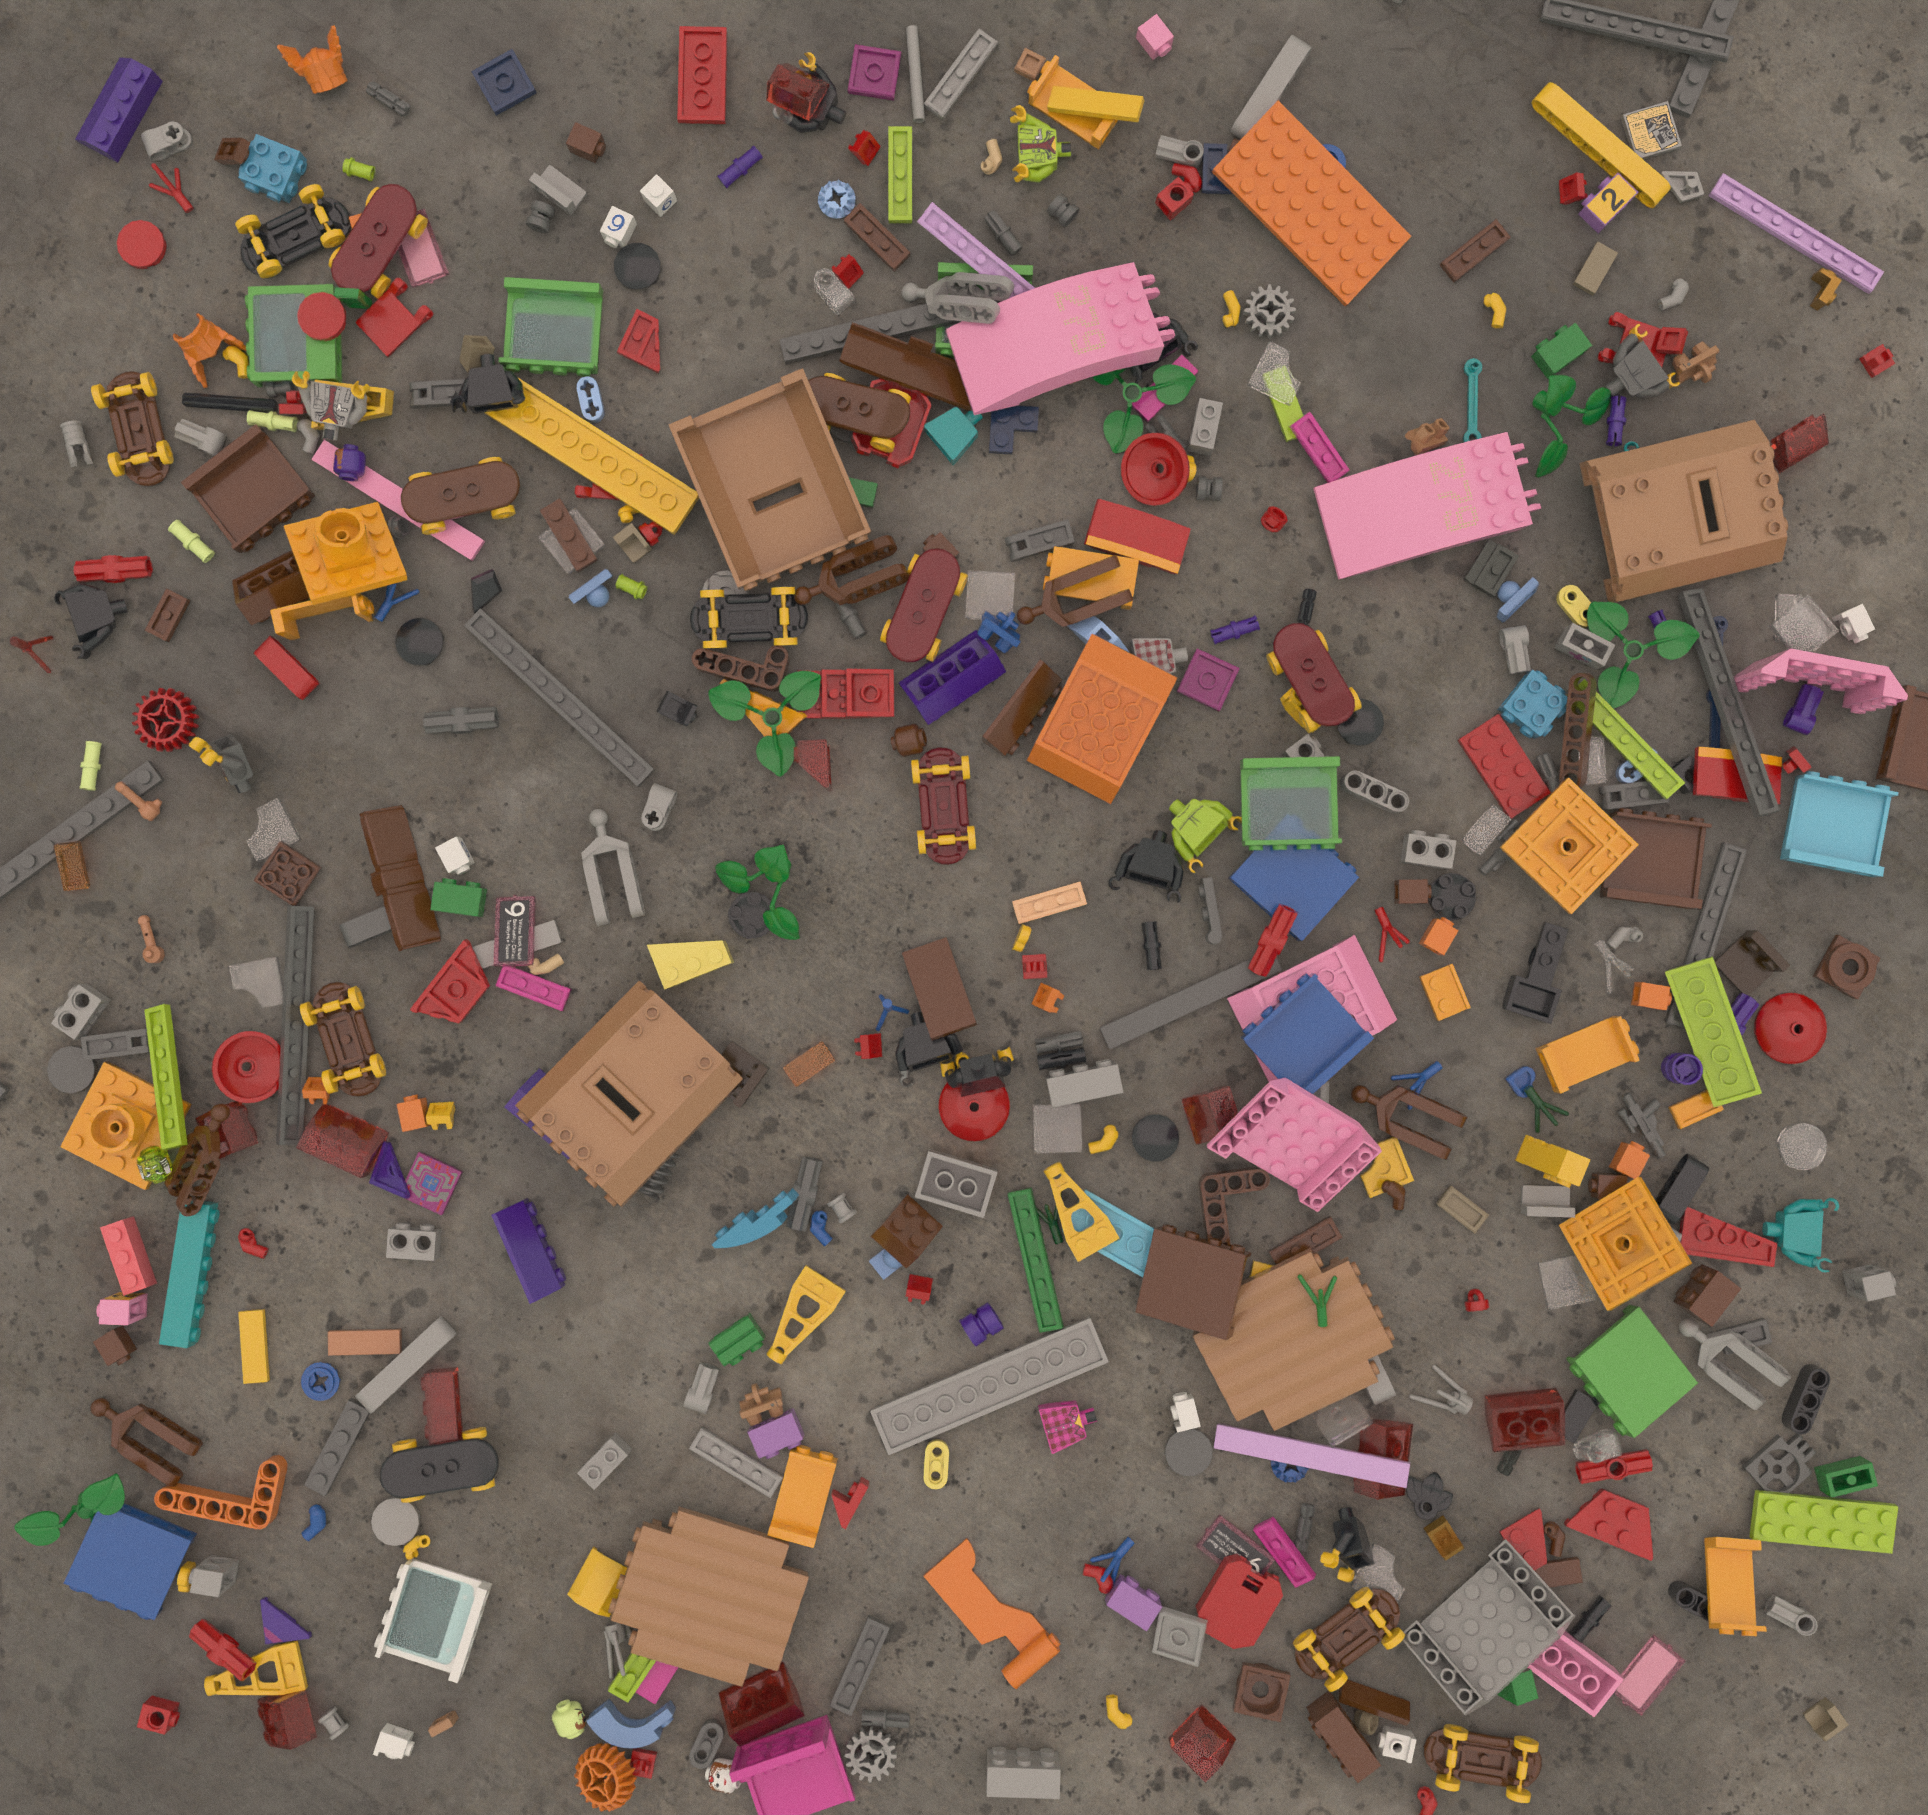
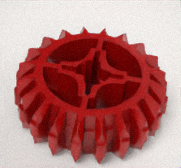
(166, 710)

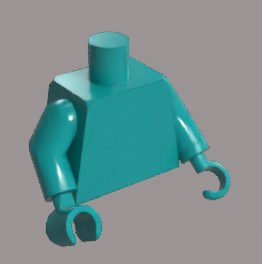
(1800, 1231)

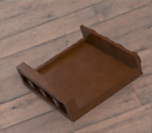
(249, 489)
(1906, 743)
(1663, 865)
(1192, 1281)

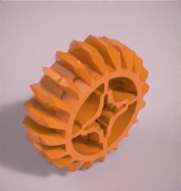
(606, 1792)

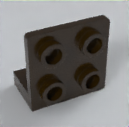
(1750, 961)
(748, 1068)

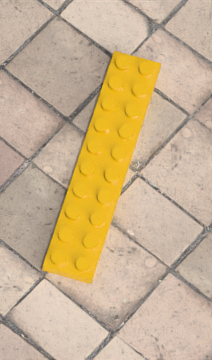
(599, 458)

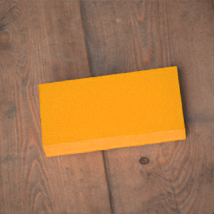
(1693, 1109)

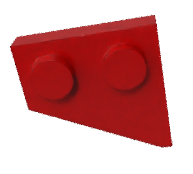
(642, 341)
(1528, 1538)

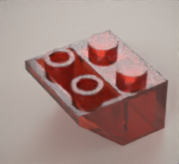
(1799, 442)
(1209, 1112)
(286, 1720)

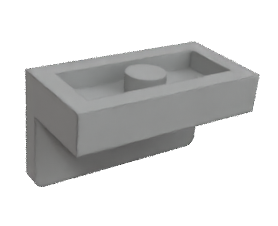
(558, 189)
(1546, 1201)

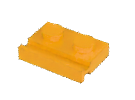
(1444, 992)

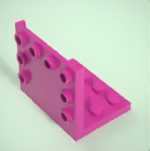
(794, 1770)

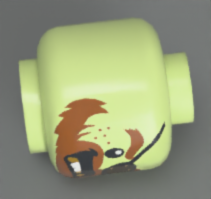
(569, 1719)

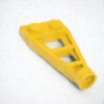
(1090, 1239)
(819, 1289)
(288, 1667)

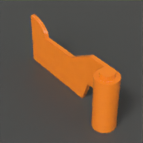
(989, 1617)

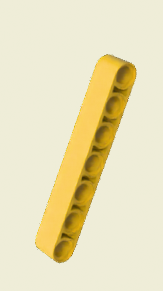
(1600, 143)

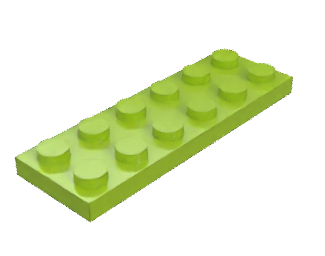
(1713, 1031)
(1823, 1521)

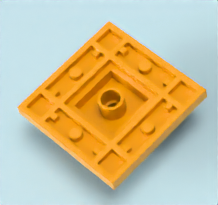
(345, 552)
(1591, 839)
(116, 1123)
(1625, 1244)

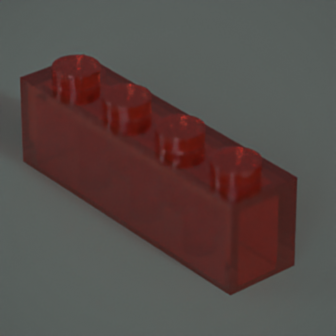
(442, 1405)

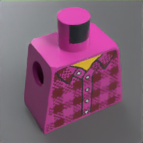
(1065, 1423)

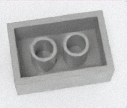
(1083, 1083)
(956, 1183)
(1023, 1773)

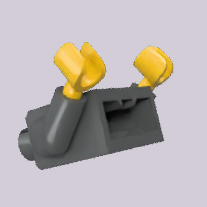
(1638, 369)
(229, 757)

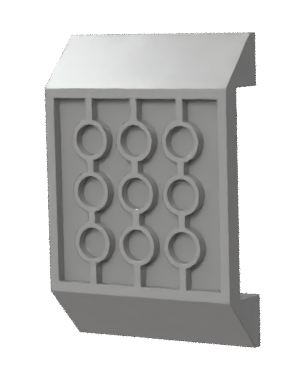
(1489, 1630)

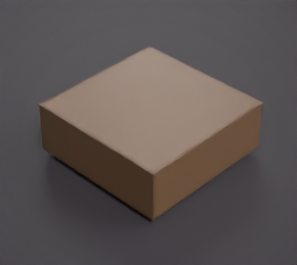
(1030, 64)
(443, 1723)

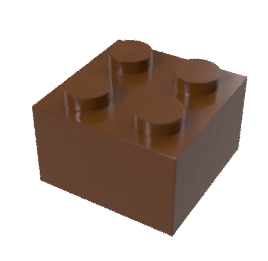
(907, 1231)
(1706, 1294)

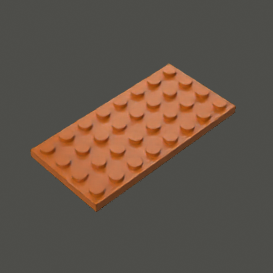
(1311, 203)

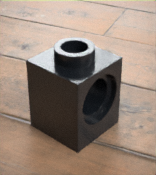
(1683, 765)

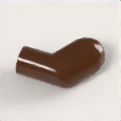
(1395, 1191)

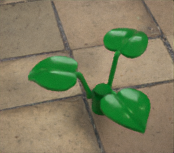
(1172, 387)
(1550, 403)
(1606, 621)
(773, 751)
(776, 866)
(102, 1496)

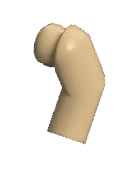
(994, 159)
(547, 966)

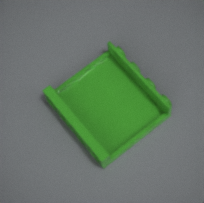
(1632, 1373)

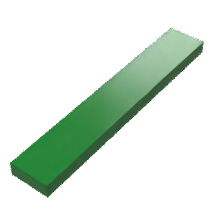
(1035, 1260)

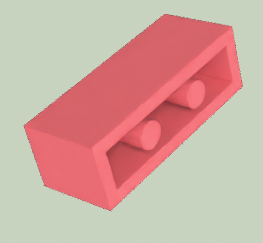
(128, 1255)

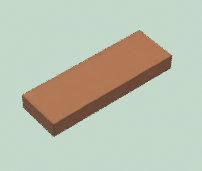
(364, 1342)

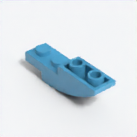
(755, 1225)

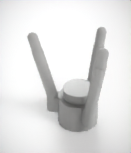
(1457, 1401)
(614, 1635)

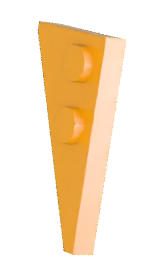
(790, 717)

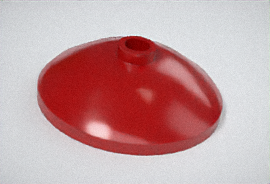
(1141, 470)
(1776, 1025)
(263, 1075)
(970, 1124)

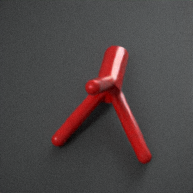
(174, 192)
(1394, 933)

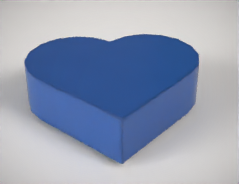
(1520, 1080)

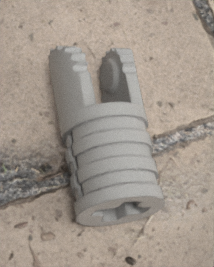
(75, 440)

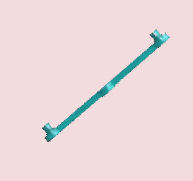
(1472, 369)

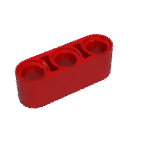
(286, 667)

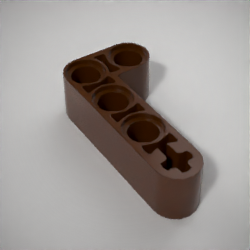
(740, 665)

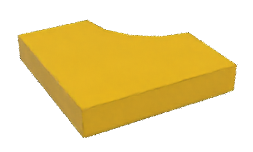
(1386, 1166)

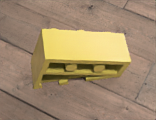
(686, 961)

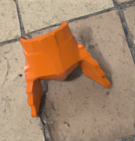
(319, 66)
(204, 344)

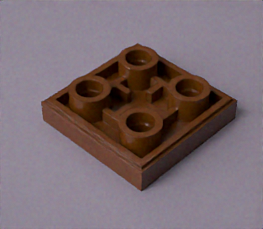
(287, 873)

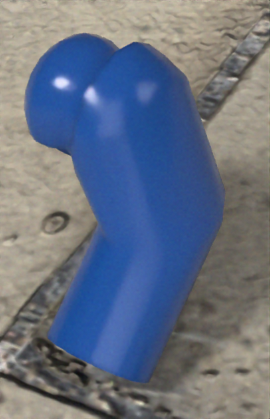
(817, 1227)
(317, 1522)

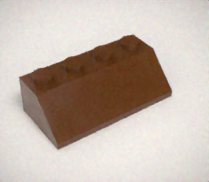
(269, 588)
(1022, 709)

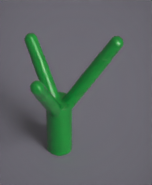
(1321, 1301)

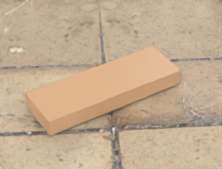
(1049, 902)

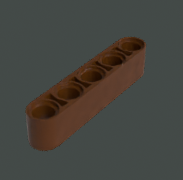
(1585, 721)

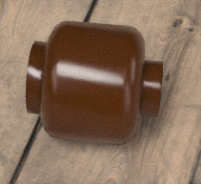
(909, 740)

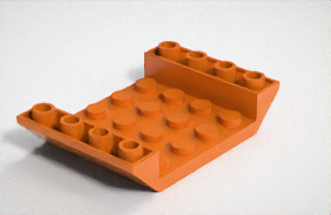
(1101, 718)

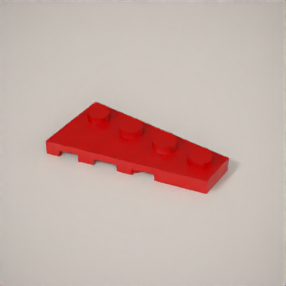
(1720, 1240)

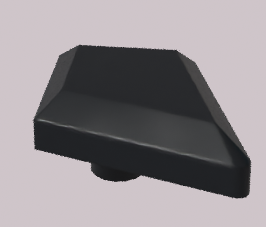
(484, 589)

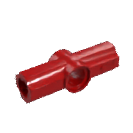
(113, 569)
(1272, 940)
(1628, 1464)
(222, 1649)

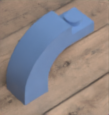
(628, 1732)

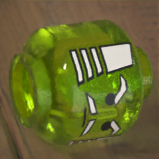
(154, 1164)

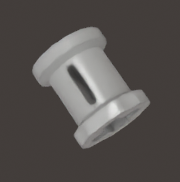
(841, 1208)
(333, 1723)

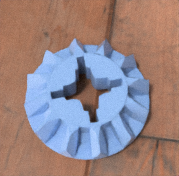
(832, 209)

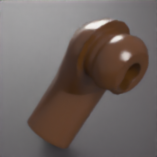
(1557, 1537)

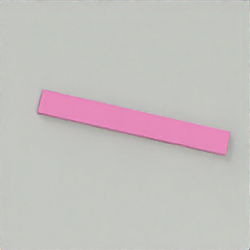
(389, 496)

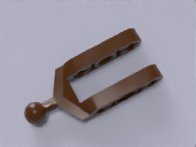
(852, 560)
(1052, 606)
(1386, 1105)
(204, 1152)
(137, 1452)

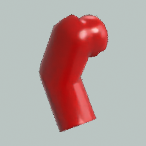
(1189, 174)
(1097, 1572)
(1427, 1800)

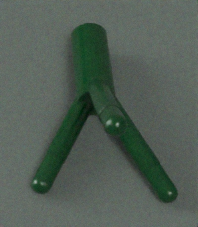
(1540, 1104)
(1052, 1222)

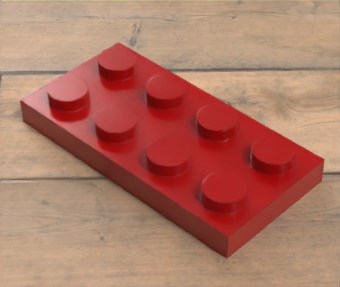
(702, 75)
(1503, 766)

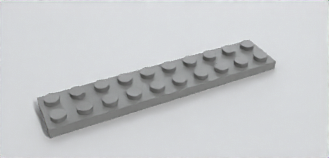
(989, 1385)

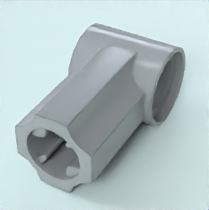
(1176, 150)
(203, 438)
(1515, 642)
(700, 1393)
(1790, 1615)

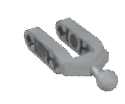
(951, 307)
(602, 845)
(1714, 1342)

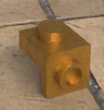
(1829, 283)
(1443, 1538)

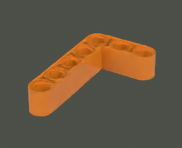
(228, 1502)

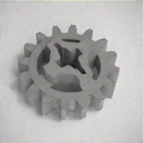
(1278, 309)
(871, 1764)

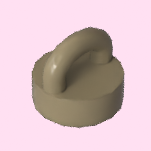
(1367, 1722)

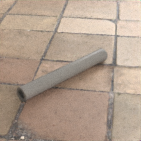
(915, 74)

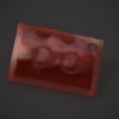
(342, 1140)
(1525, 1419)
(1387, 1440)
(760, 1705)

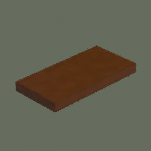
(939, 989)

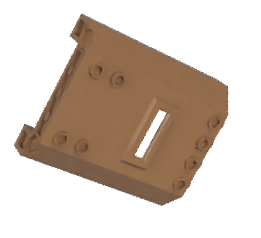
(756, 451)
(1657, 517)
(656, 1067)

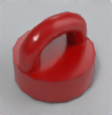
(1274, 519)
(647, 533)
(1478, 1304)

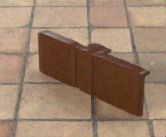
(905, 363)
(399, 877)

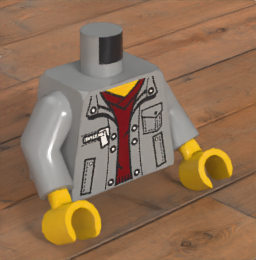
(332, 404)

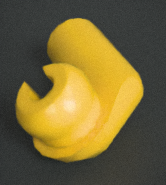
(1494, 300)
(1234, 309)
(238, 357)
(625, 514)
(1107, 1141)
(411, 1547)
(1121, 1720)

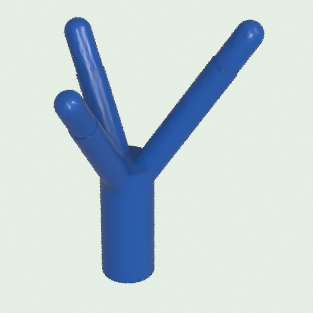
(388, 602)
(887, 1006)
(1423, 1077)
(1115, 1563)

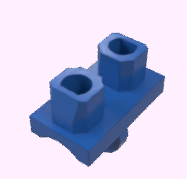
(1007, 635)

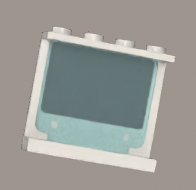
(433, 1617)

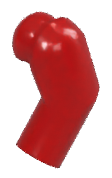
(249, 1244)

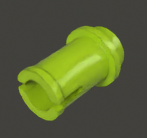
(358, 169)
(631, 586)

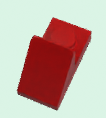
(845, 1505)

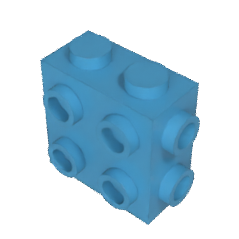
(272, 169)
(1534, 705)

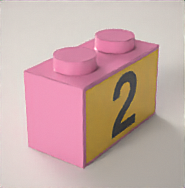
(122, 1309)

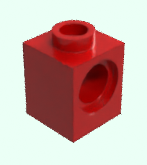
(1171, 207)
(149, 1719)

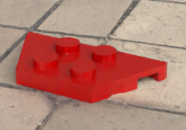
(455, 987)
(1616, 1522)

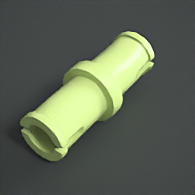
(272, 420)
(191, 541)
(90, 765)

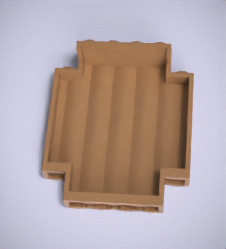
(1281, 1354)
(708, 1596)

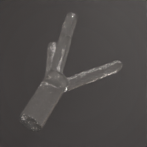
(1609, 957)

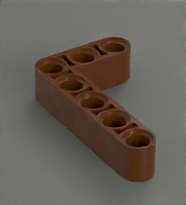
(1221, 1189)

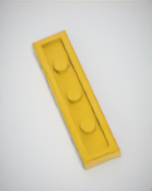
(1095, 103)

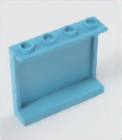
(1837, 824)

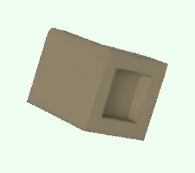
(472, 349)
(632, 543)
(1825, 1719)

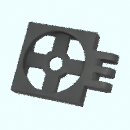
(1793, 1453)

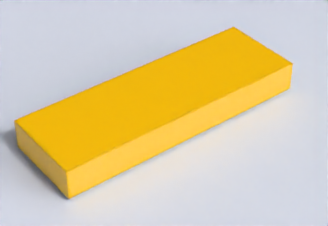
(254, 1346)

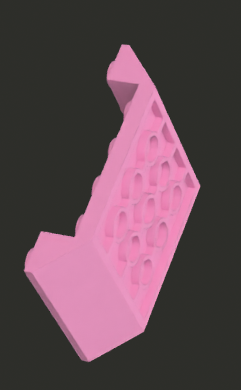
(1865, 684)
(1341, 971)
(1298, 1141)

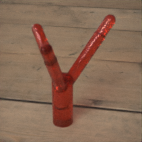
(27, 647)

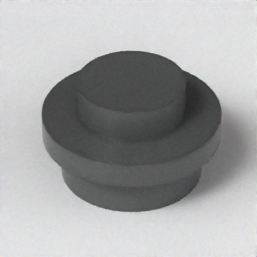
(398, 527)

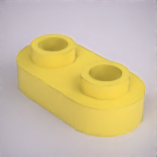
(1575, 608)
(936, 1463)

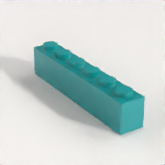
(188, 1277)

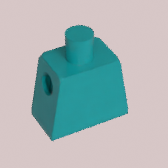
(953, 432)

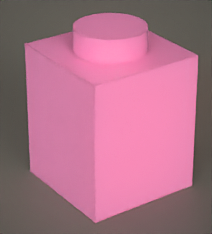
(1155, 37)

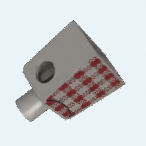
(1159, 652)

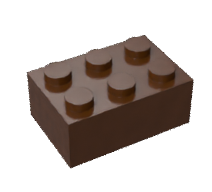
(1342, 1737)

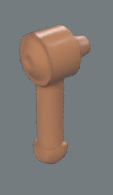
(148, 810)
(151, 953)

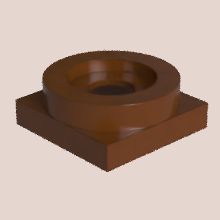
(1831, 970)
(1265, 1707)

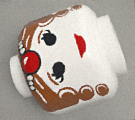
(719, 1777)

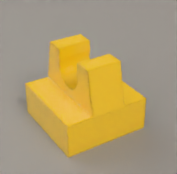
(440, 1113)

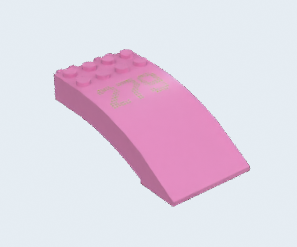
(1059, 337)
(1424, 505)

